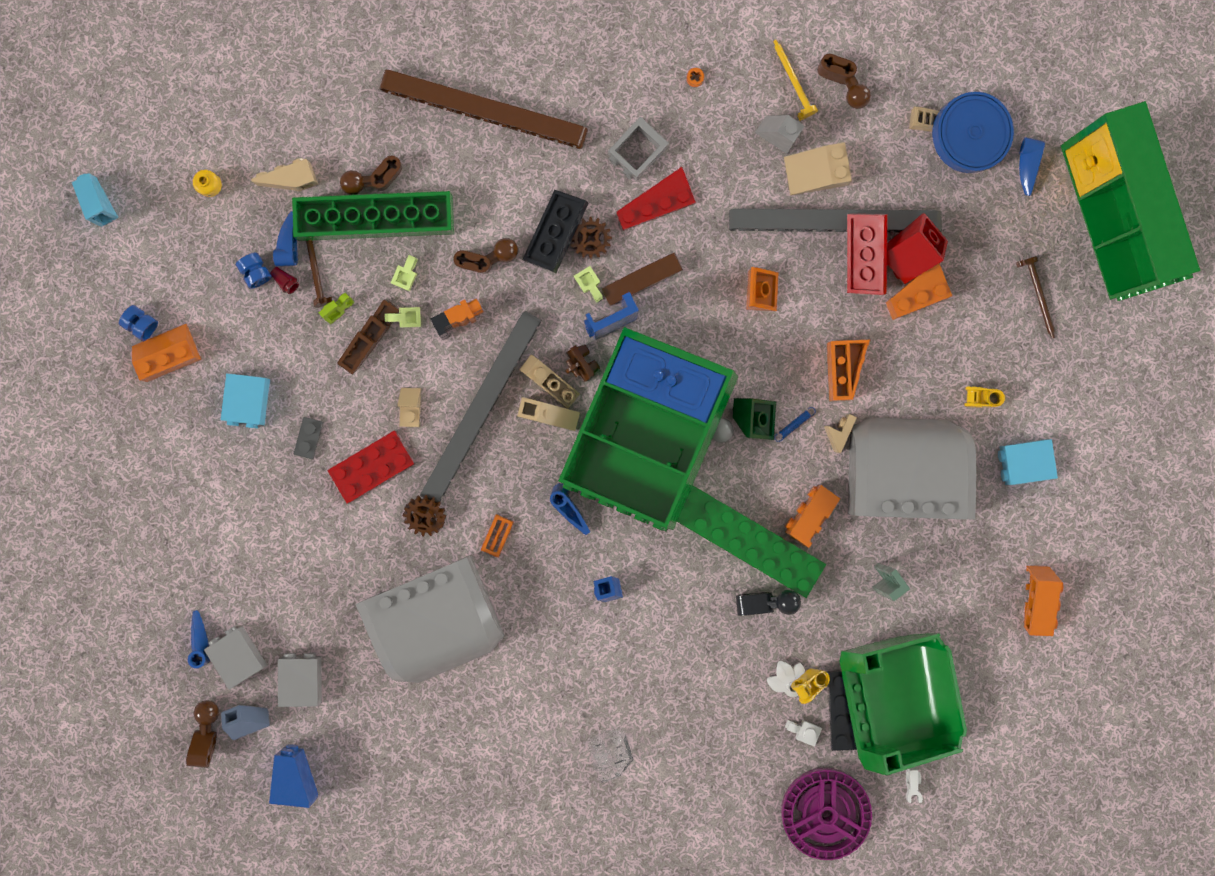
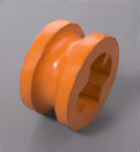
(696, 71)

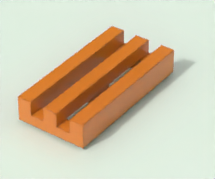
(503, 520)

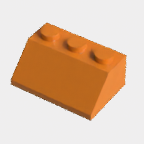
(164, 353)

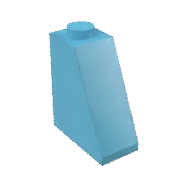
(93, 200)

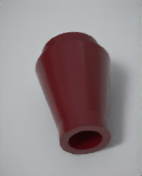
(284, 280)

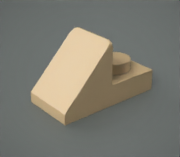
(409, 406)
(839, 438)

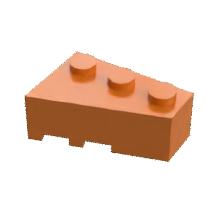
(920, 293)
(844, 367)
(811, 515)

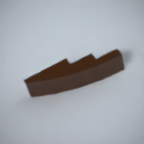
(642, 278)
(367, 338)

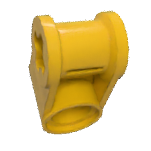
(980, 397)
(810, 684)

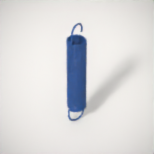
(795, 424)

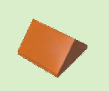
(762, 289)

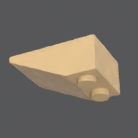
(818, 169)

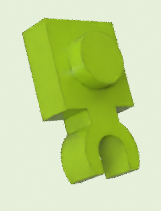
(335, 310)

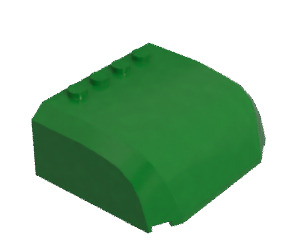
(903, 702)

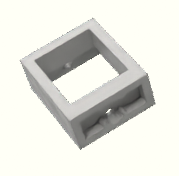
(653, 136)

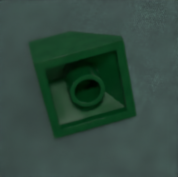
(755, 417)

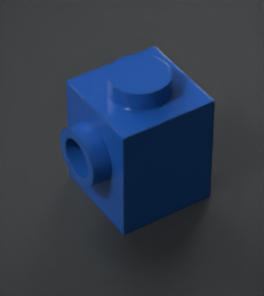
(607, 589)

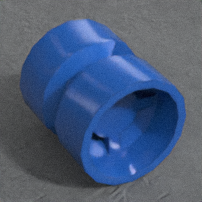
(253, 269)
(136, 321)

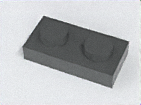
(308, 438)

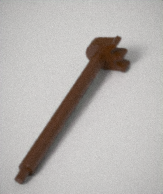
(1039, 292)
(320, 301)

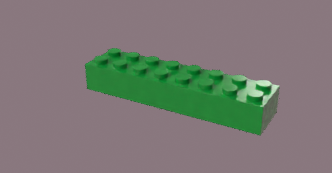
(373, 216)
(750, 542)

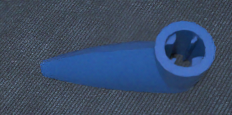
(1030, 158)
(286, 248)
(567, 508)
(198, 642)

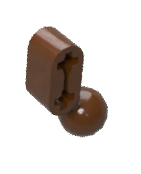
(858, 94)
(353, 182)
(504, 251)
(203, 740)

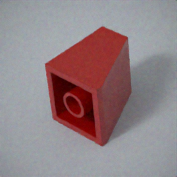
(916, 249)

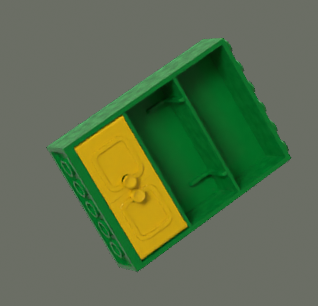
(1129, 203)

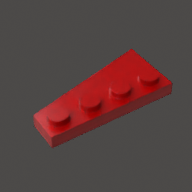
(661, 199)

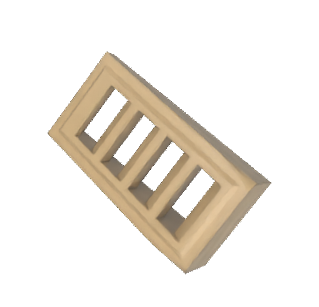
(915, 112)

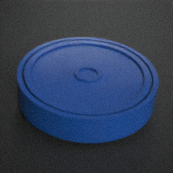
(973, 132)

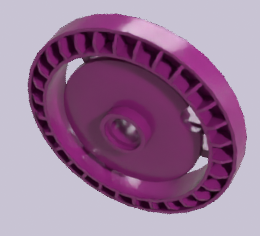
(830, 828)

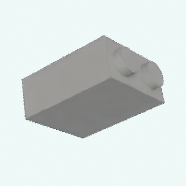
(235, 656)
(299, 680)

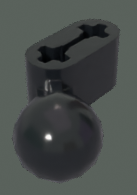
(787, 602)

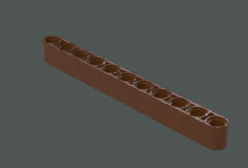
(483, 108)

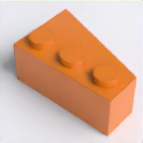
(1042, 601)

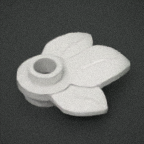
(785, 677)

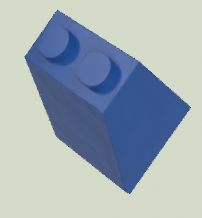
(292, 779)

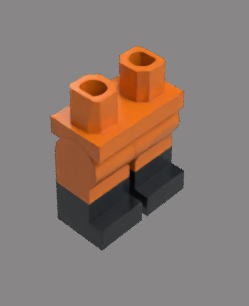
(456, 316)

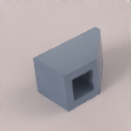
(244, 720)

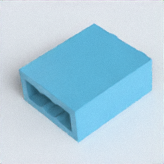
(245, 400)
(1027, 462)

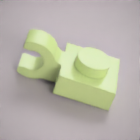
(404, 276)
(588, 281)
(407, 317)

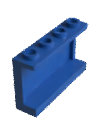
(613, 322)

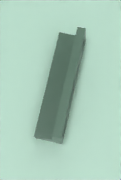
(892, 584)

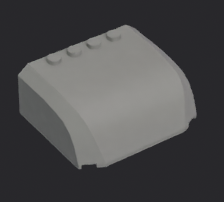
(911, 469)
(432, 623)

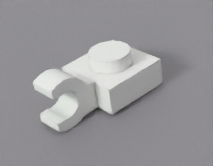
(805, 732)
(913, 778)

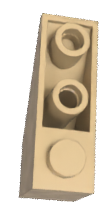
(290, 177)
(549, 381)
(548, 414)

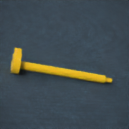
(808, 109)

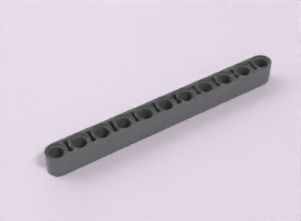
(819, 219)
(480, 406)

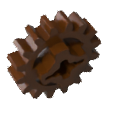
(599, 228)
(424, 518)

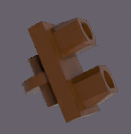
(578, 364)

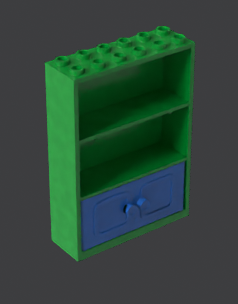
(648, 429)

